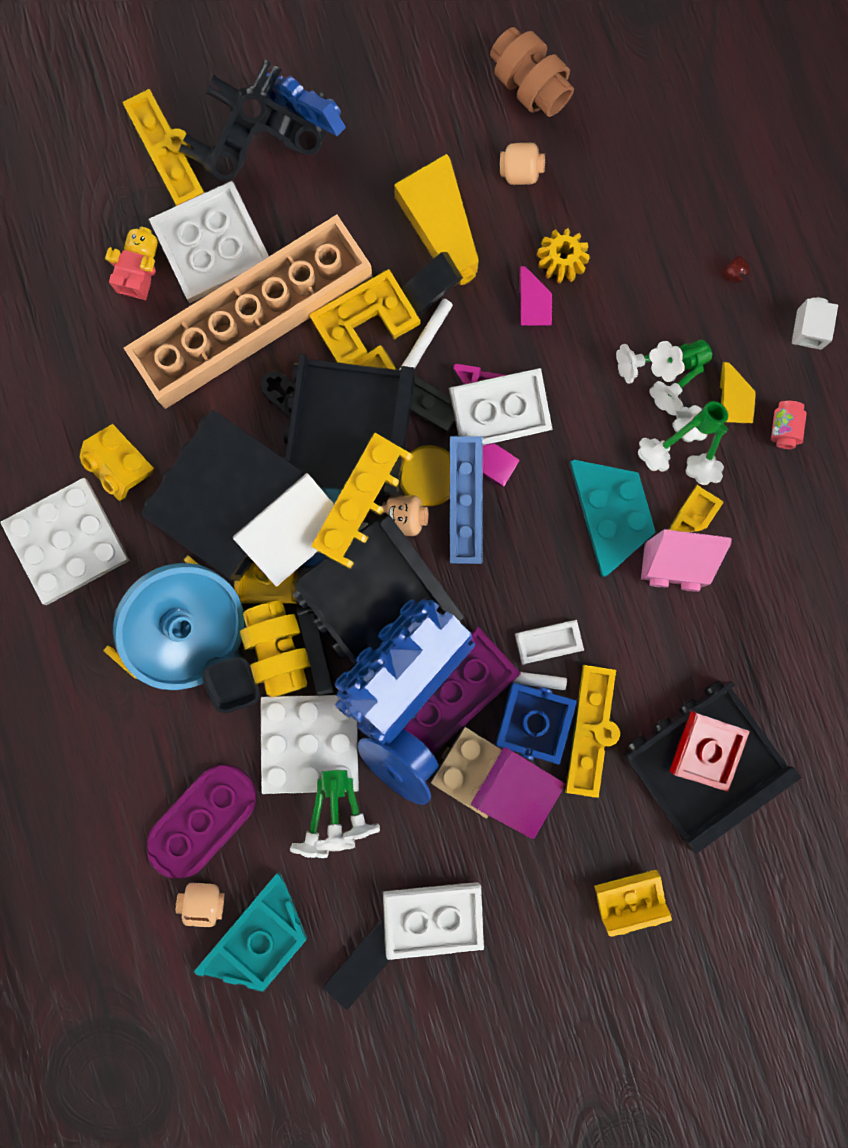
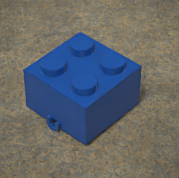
(535, 723)

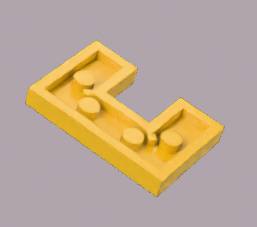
(377, 296)

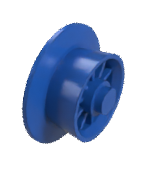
(401, 765)

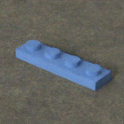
(466, 499)

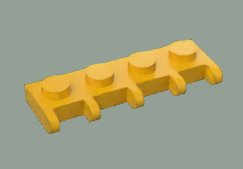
(358, 499)

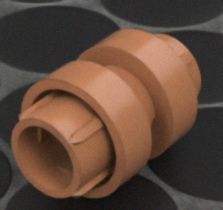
(524, 65)

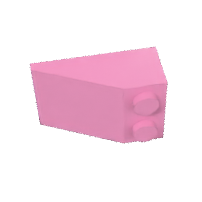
(683, 559)

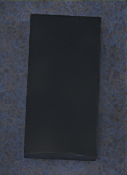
(431, 282)

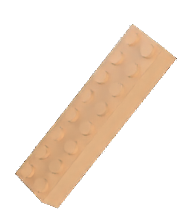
(249, 312)

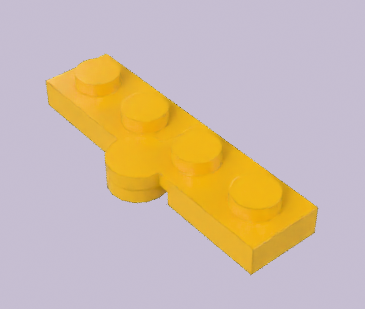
(163, 147)
(591, 731)

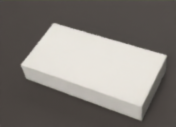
(549, 642)

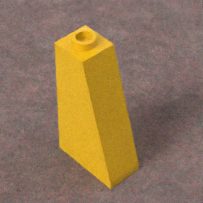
(438, 215)

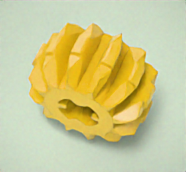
(552, 250)

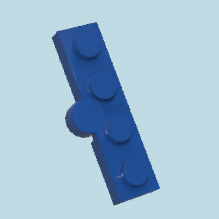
(307, 104)

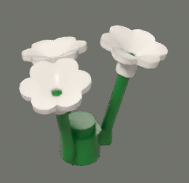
(667, 362)
(690, 425)
(334, 785)

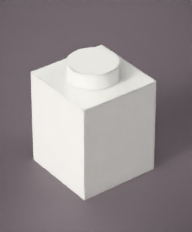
(815, 323)

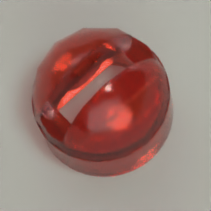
(735, 268)

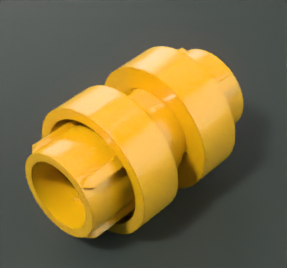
(271, 635)

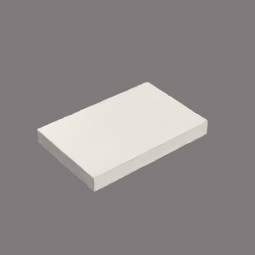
(502, 407)
(284, 531)
(433, 920)

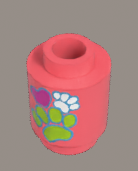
(788, 424)

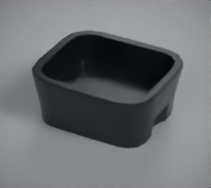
(230, 682)

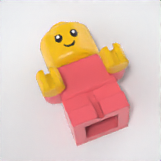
(135, 264)

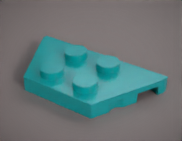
(613, 511)
(258, 941)

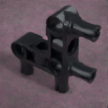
(241, 128)

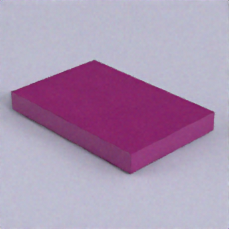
(518, 793)

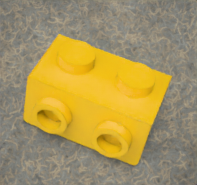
(114, 461)
(632, 903)

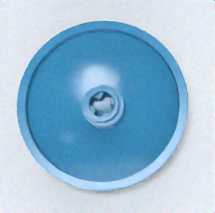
(176, 624)

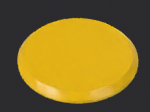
(427, 475)

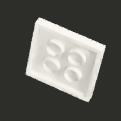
(209, 240)
(64, 541)
(302, 740)

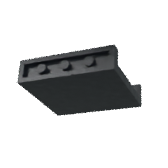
(338, 413)
(217, 491)
(369, 596)
(696, 809)

